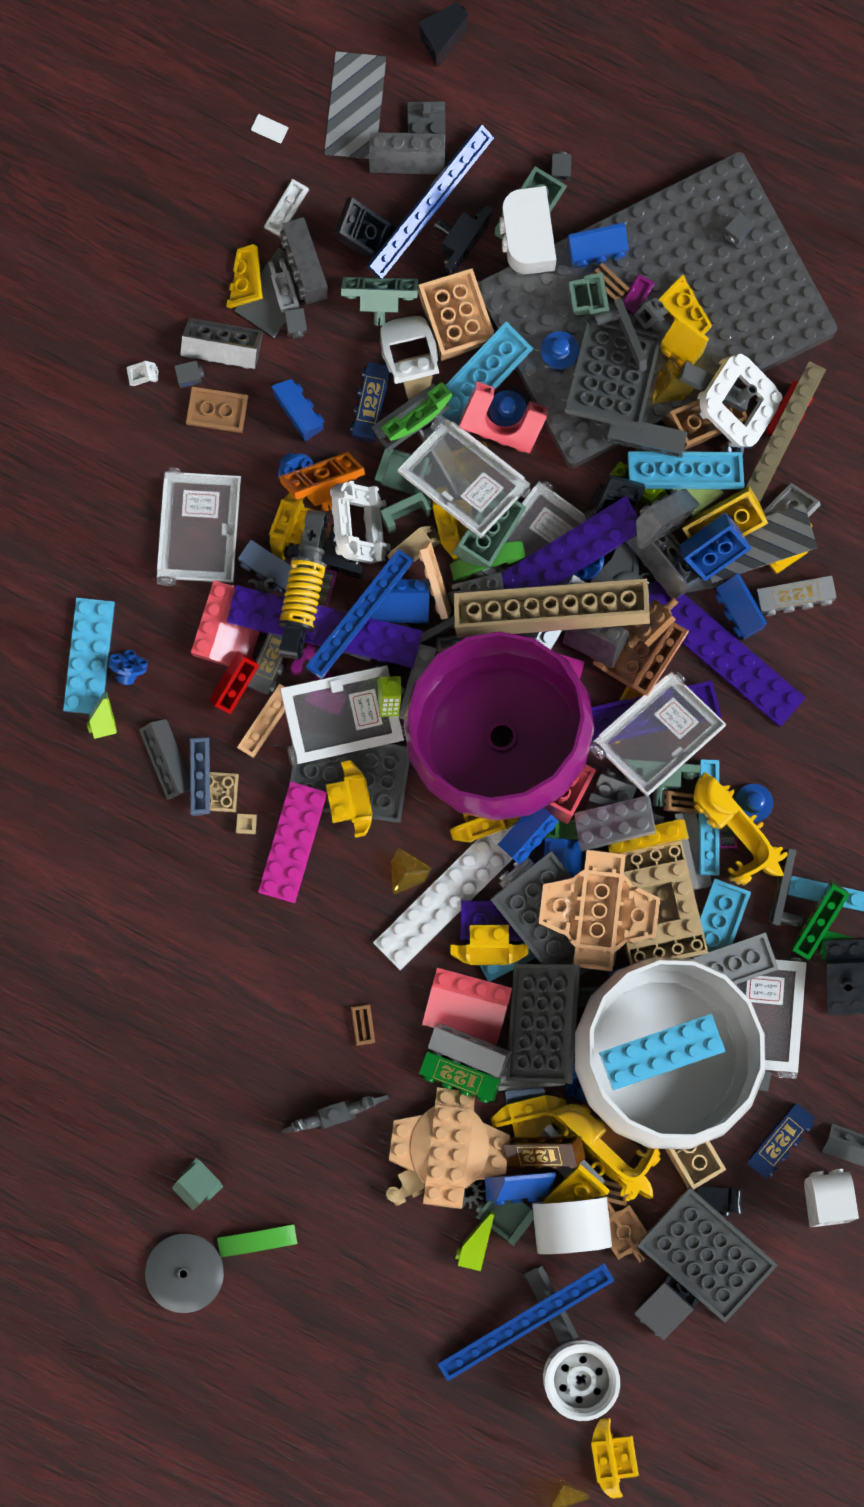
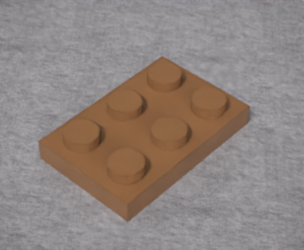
(217, 410)

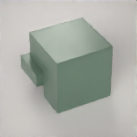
(589, 295)
(197, 1184)

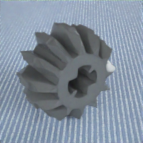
(470, 1198)

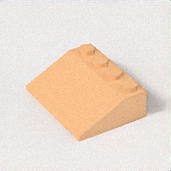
(455, 313)

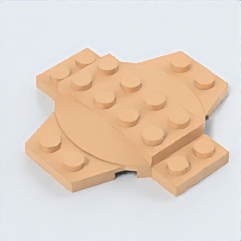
(599, 910)
(448, 1148)

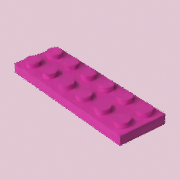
(292, 842)

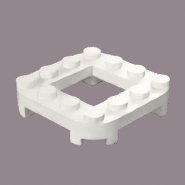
(713, 409)
(347, 545)

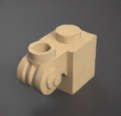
(410, 1186)

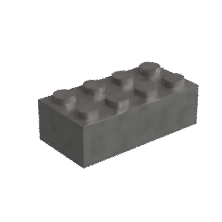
(304, 261)

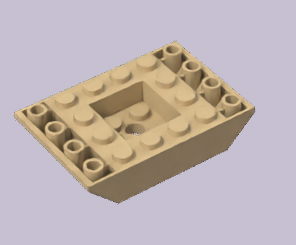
(665, 874)

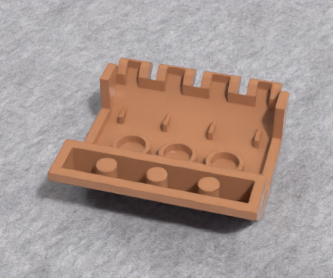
(644, 665)

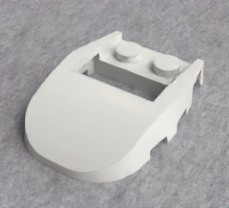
(405, 330)

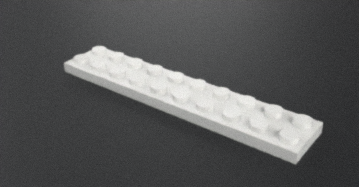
(443, 899)

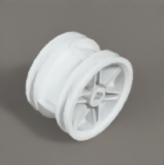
(592, 1405)

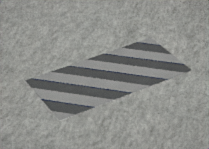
(354, 103)
(783, 537)

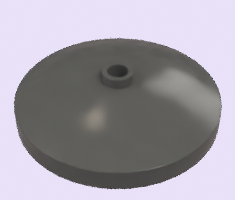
(203, 1271)

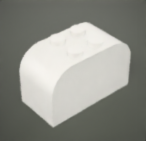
(528, 231)
(830, 1198)

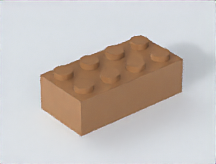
(698, 429)

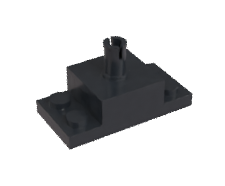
(362, 229)
(462, 237)
(612, 491)
(332, 559)
(845, 975)

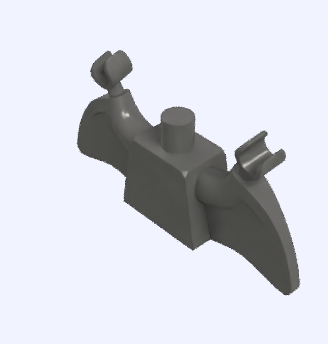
(620, 567)
(334, 1114)

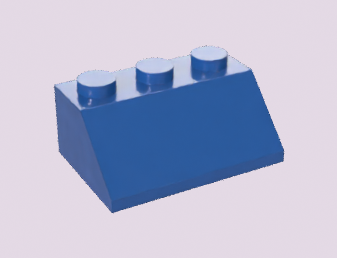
(597, 245)
(298, 408)
(714, 547)
(405, 603)
(740, 607)
(527, 834)
(567, 852)
(518, 1187)

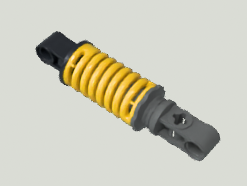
(303, 586)

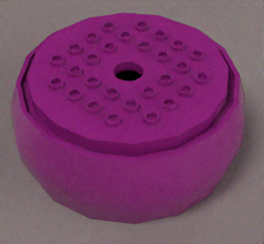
(489, 686)

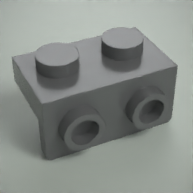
(614, 785)

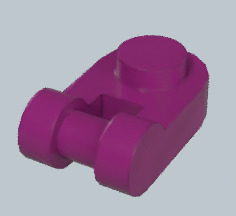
(308, 654)

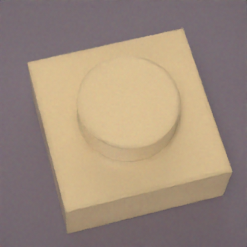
(246, 824)

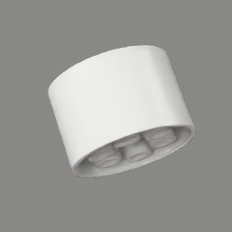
(572, 1226)

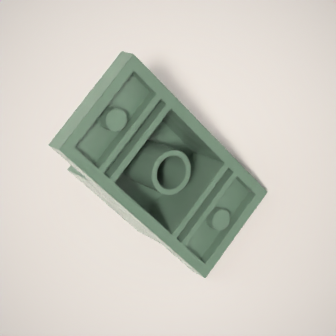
(379, 294)
(673, 783)

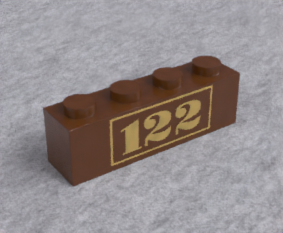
(544, 1151)

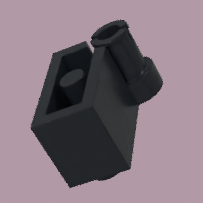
(722, 1199)

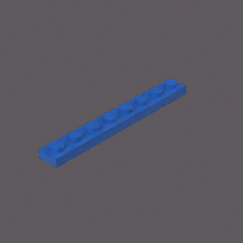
(359, 614)

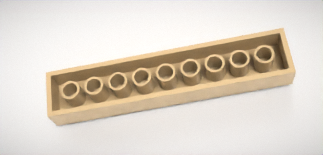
(552, 608)

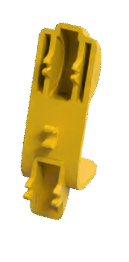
(721, 810)
(577, 1121)

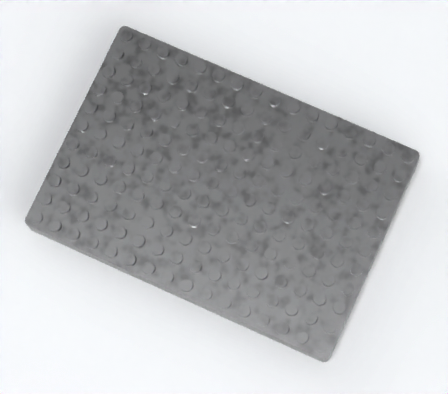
(750, 292)

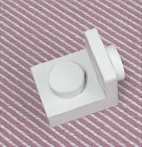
(142, 373)

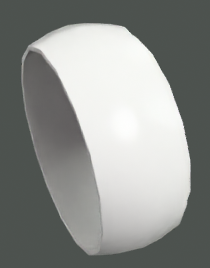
(688, 1102)

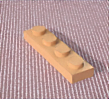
(437, 586)
(263, 724)

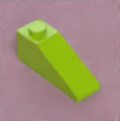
(474, 1246)

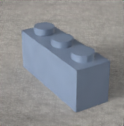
(265, 565)

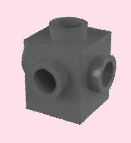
(651, 313)

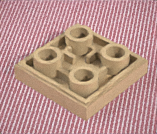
(223, 791)

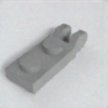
(283, 287)

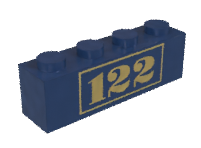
(371, 402)
(780, 1140)

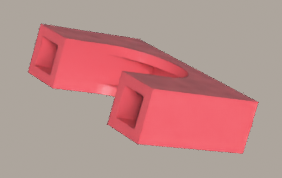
(519, 436)

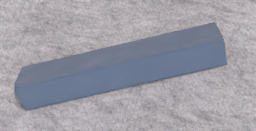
(199, 776)

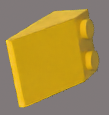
(683, 342)

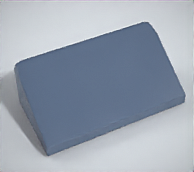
(517, 1095)

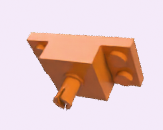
(318, 478)

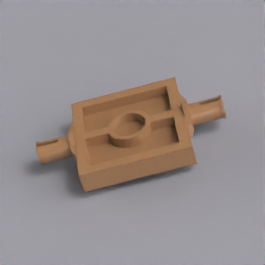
(660, 620)
(625, 1232)

